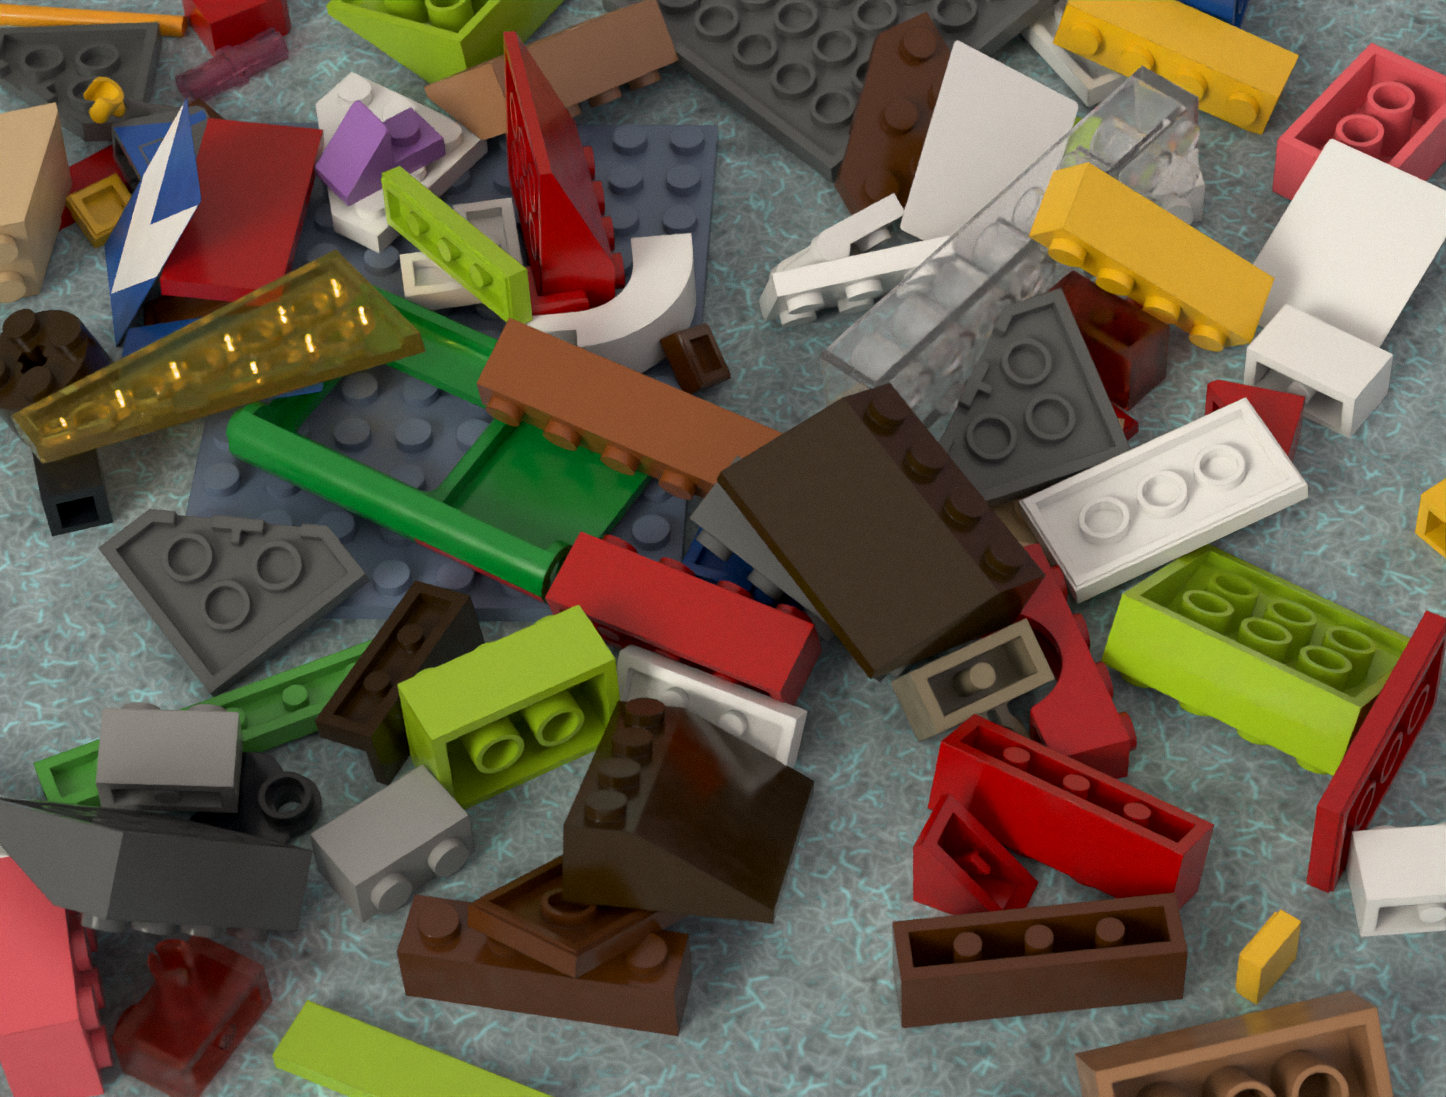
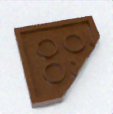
(893, 113)

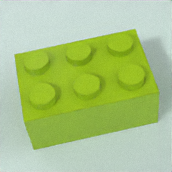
(512, 707)

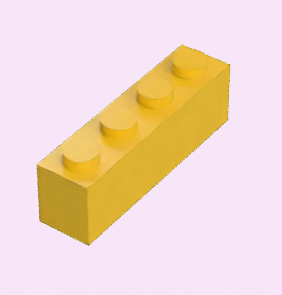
(1219, 63)
(1150, 257)

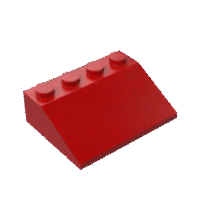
(555, 187)

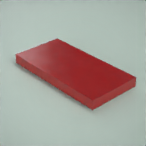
(250, 211)
(1377, 752)

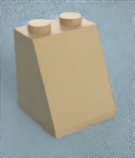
(31, 197)

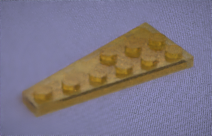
(265, 344)

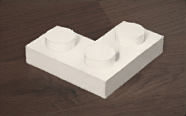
(433, 287)

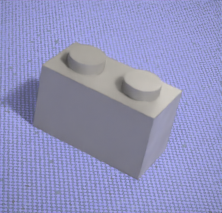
(170, 758)
(393, 844)

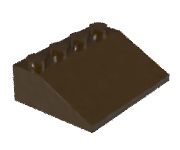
(883, 531)
(682, 819)

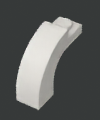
(650, 307)

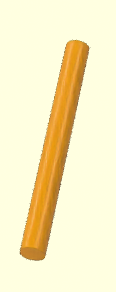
(57, 16)

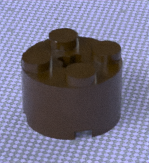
(43, 356)

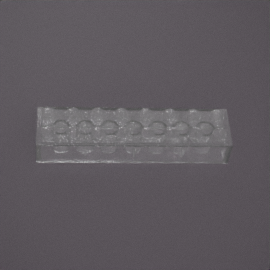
(942, 314)

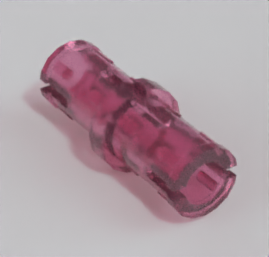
(233, 66)

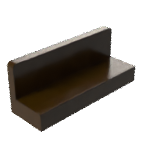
(421, 633)

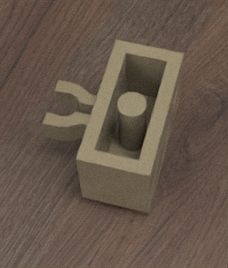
(974, 681)

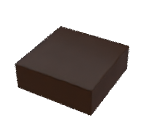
(695, 358)

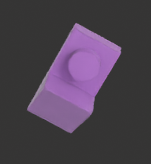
(368, 147)

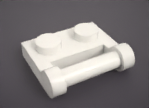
(850, 236)

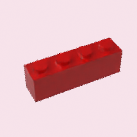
(686, 617)
(1071, 814)

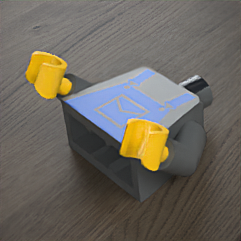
(137, 126)

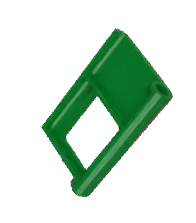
(502, 508)

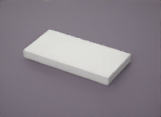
(1163, 499)

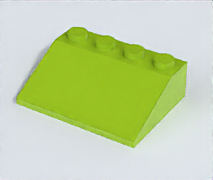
(441, 35)
(1254, 654)

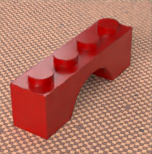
(1079, 710)

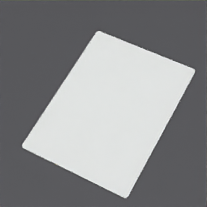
(979, 140)
(1353, 243)

